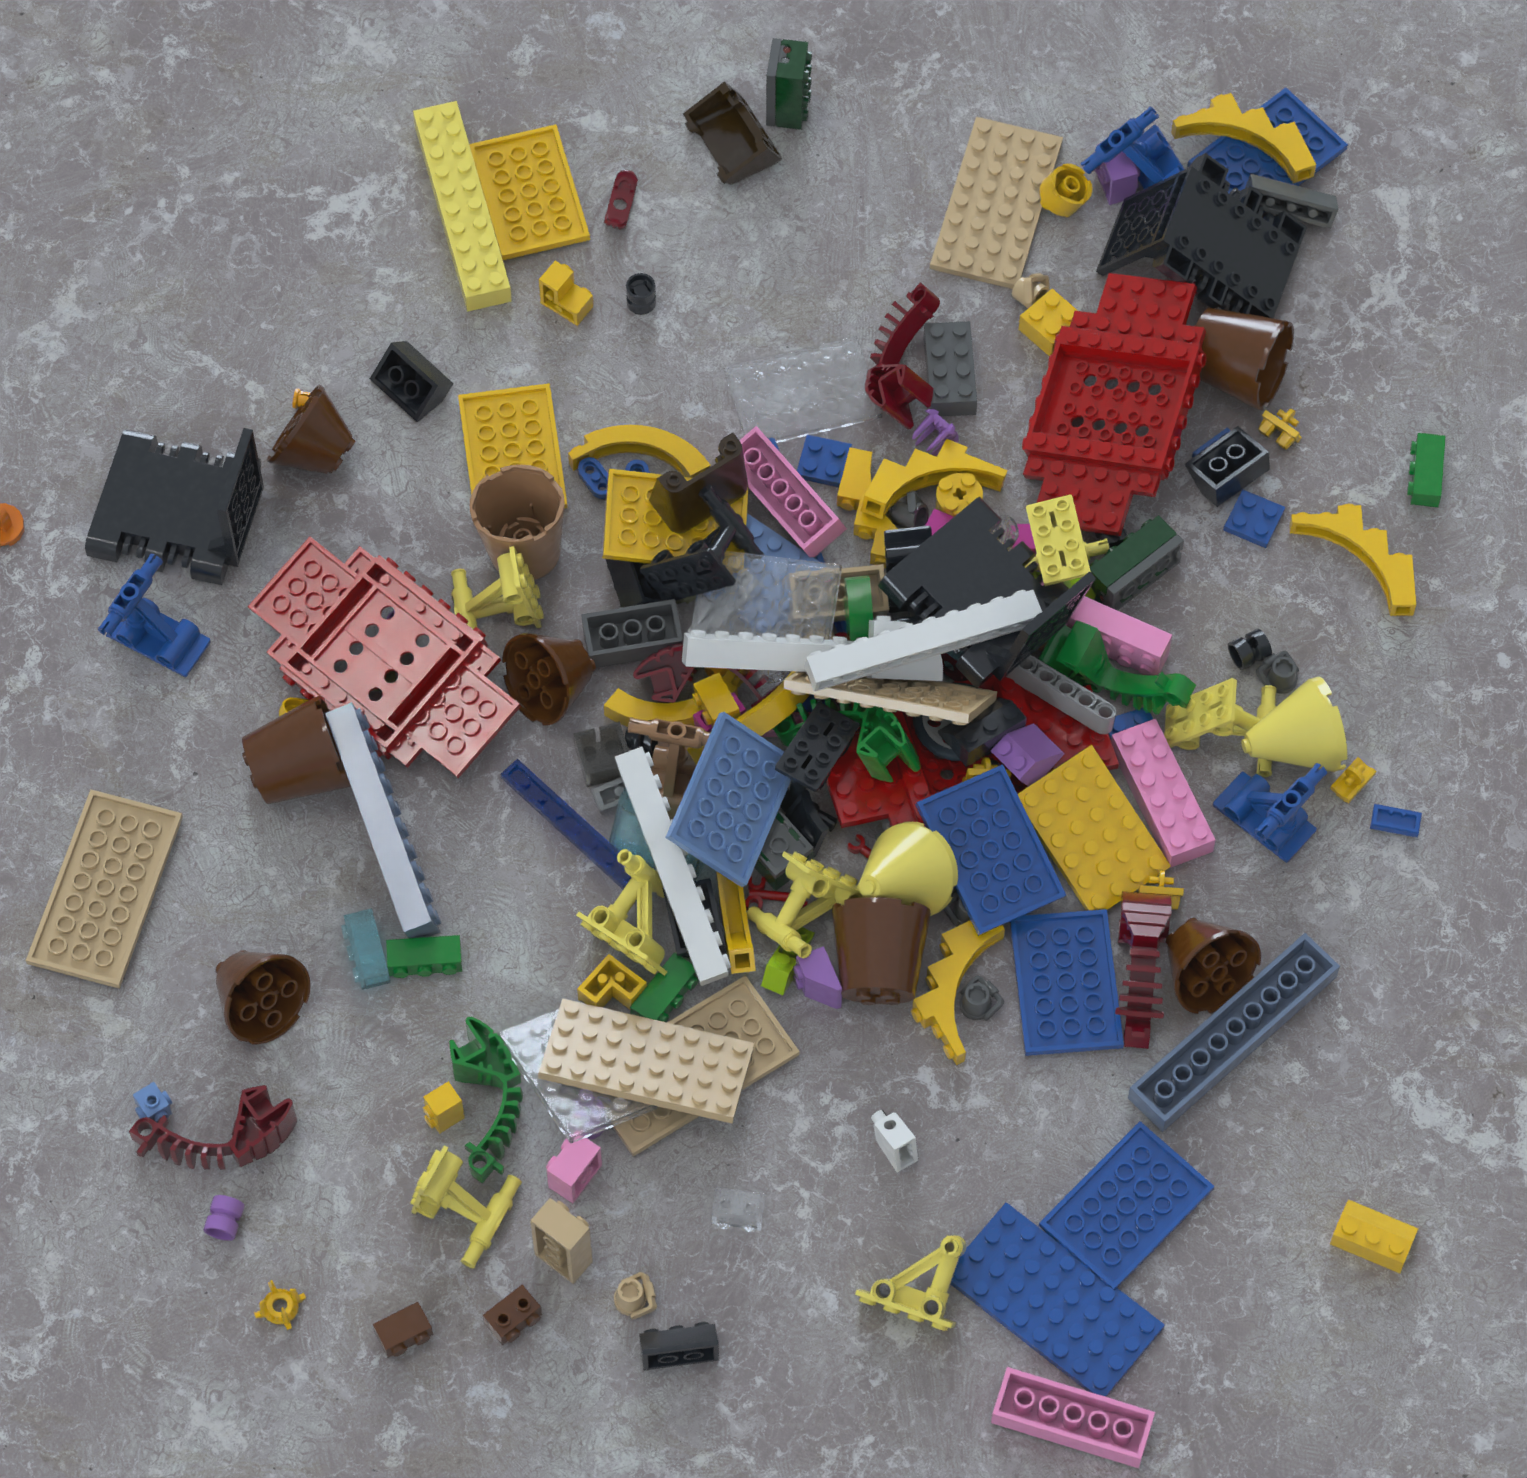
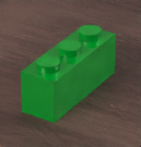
(1426, 469)
(424, 956)
(666, 991)

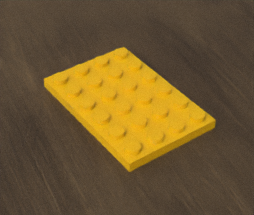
(529, 192)
(509, 430)
(635, 528)
(1092, 831)

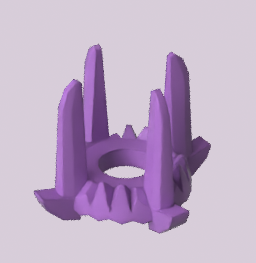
(934, 421)

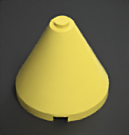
(1301, 730)
(911, 866)

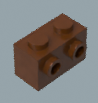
(512, 1315)
(403, 1330)

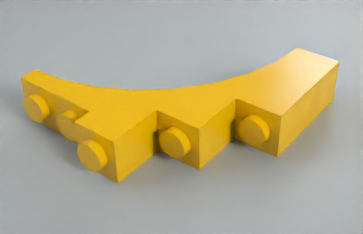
(1253, 127)
(923, 470)
(850, 496)
(1371, 546)
(936, 1008)

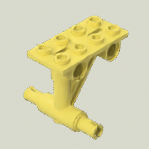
(1059, 541)
(514, 584)
(1216, 712)
(808, 879)
(610, 922)
(438, 1189)
(913, 1300)

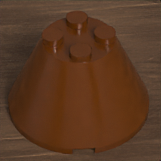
(313, 436)
(545, 674)
(1210, 964)
(261, 994)

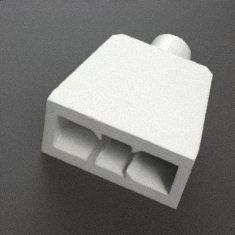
(895, 1140)

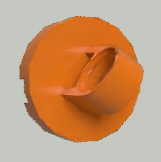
(10, 525)

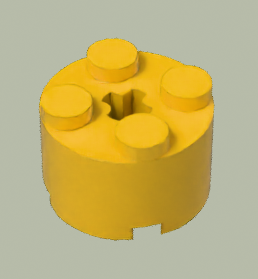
(1065, 190)
(957, 492)

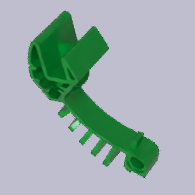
(1083, 658)
(878, 741)
(489, 1063)

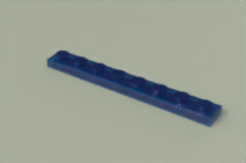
(566, 821)

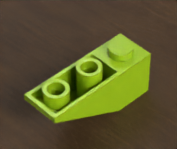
(780, 969)

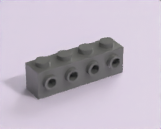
(1297, 201)

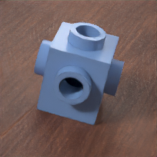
(152, 1103)

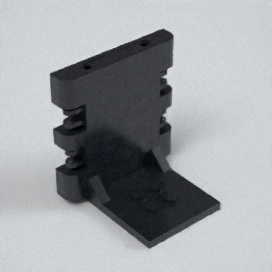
(1208, 236)
(178, 505)
(970, 566)

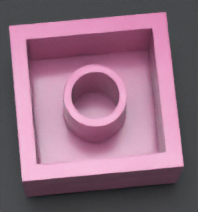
(573, 1168)

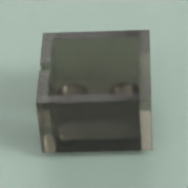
(598, 758)

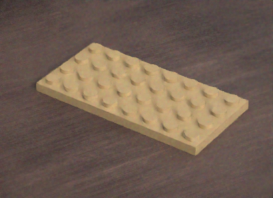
(995, 203)
(915, 697)
(104, 889)
(733, 1013)
(646, 1060)

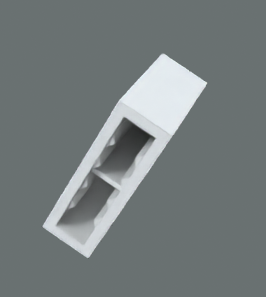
(925, 669)

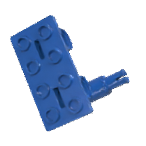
(1145, 149)
(143, 628)
(1271, 817)

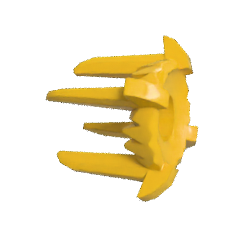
(285, 1316)

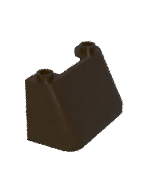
(731, 134)
(679, 499)

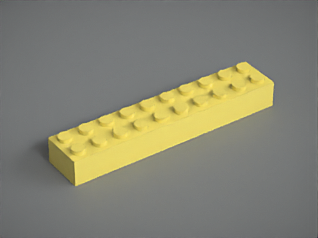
(462, 206)

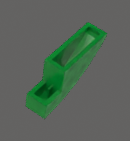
(858, 606)

